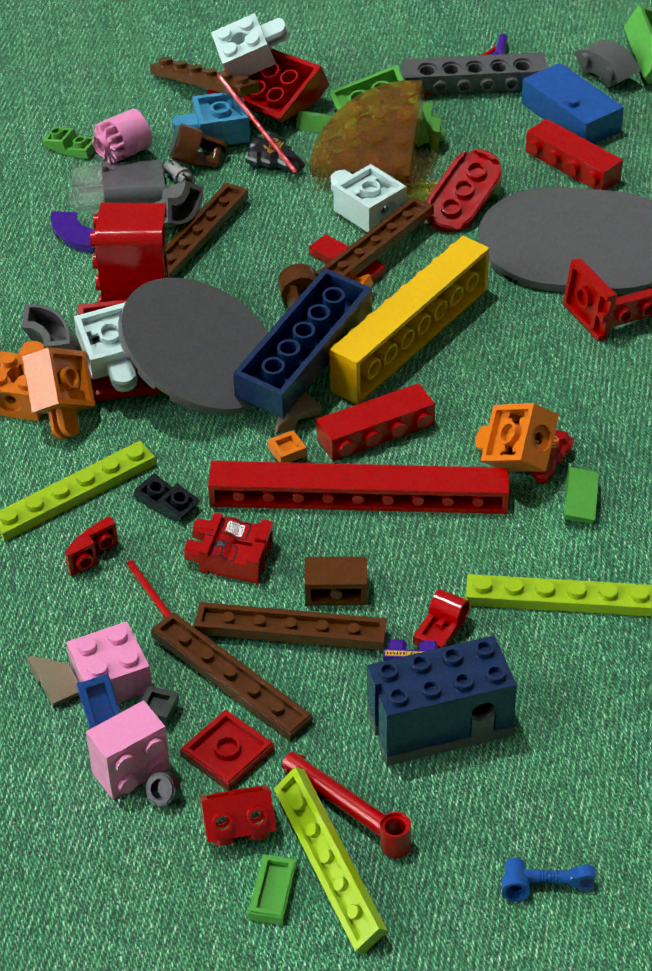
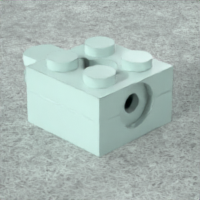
(247, 44)
(366, 196)
(100, 340)

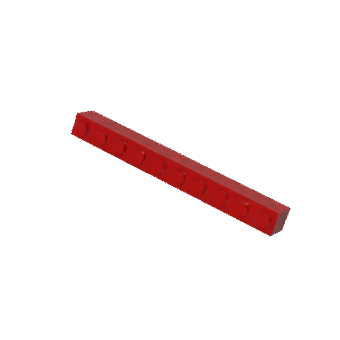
(359, 487)

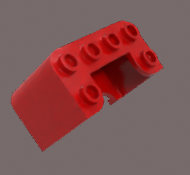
(128, 247)

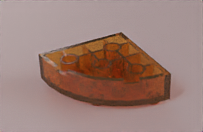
(372, 129)

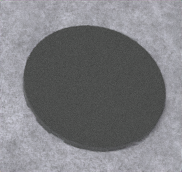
(189, 342)

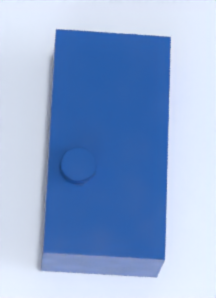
(572, 103)

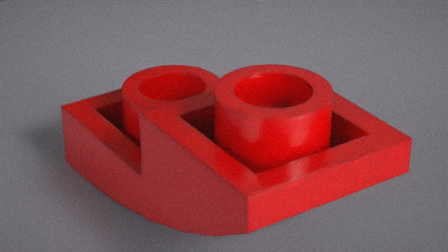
(84, 549)

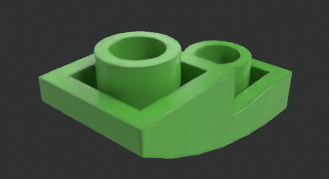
(433, 126)
(67, 143)
(581, 495)

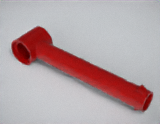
(392, 828)

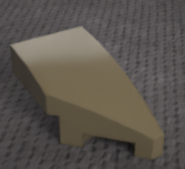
(304, 408)
(55, 678)

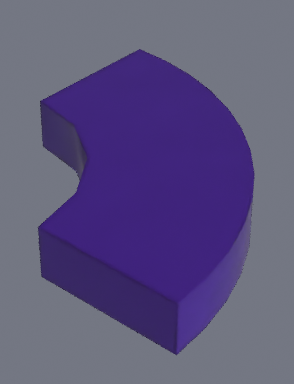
(68, 228)

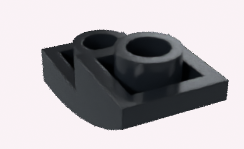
(167, 500)

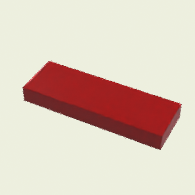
(328, 248)

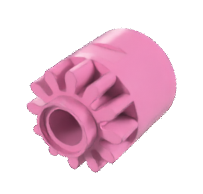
(122, 136)

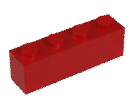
(574, 155)
(375, 421)

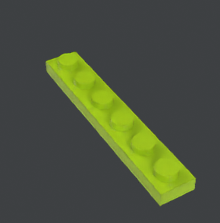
(74, 489)
(559, 595)
(330, 860)

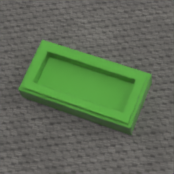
(272, 889)

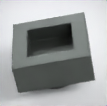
(161, 702)

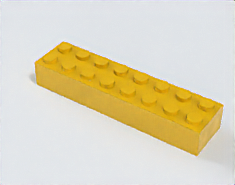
(408, 320)

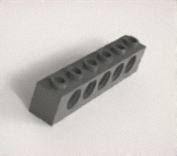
(473, 73)

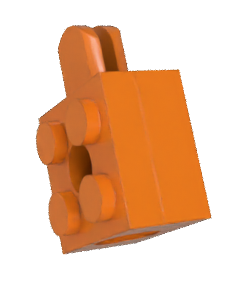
(13, 383)
(59, 387)
(512, 437)

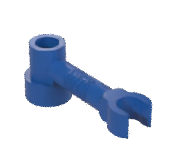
(518, 878)

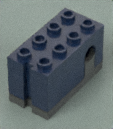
(441, 700)

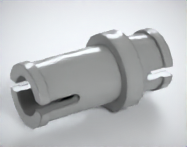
(178, 172)

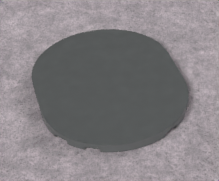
(546, 227)

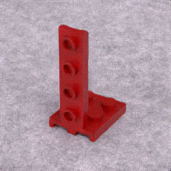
(597, 304)

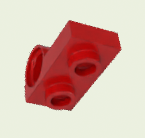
(444, 619)

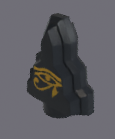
(264, 156)

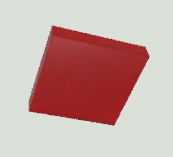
(227, 750)

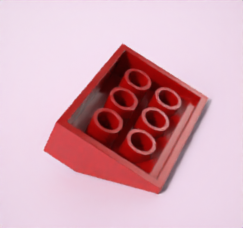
(285, 87)

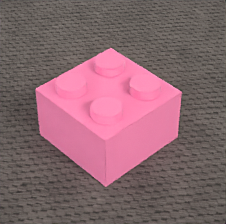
(112, 653)
(128, 749)

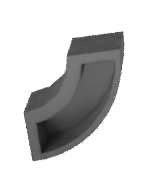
(607, 61)
(182, 203)
(48, 327)

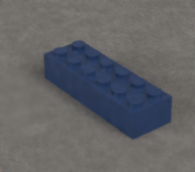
(300, 343)

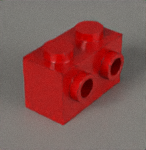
(237, 808)

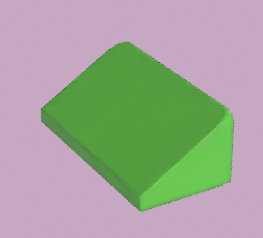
(312, 121)

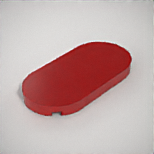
(464, 190)

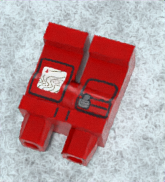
(230, 547)

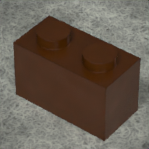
(335, 581)

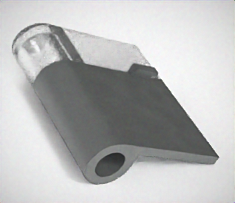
(116, 184)

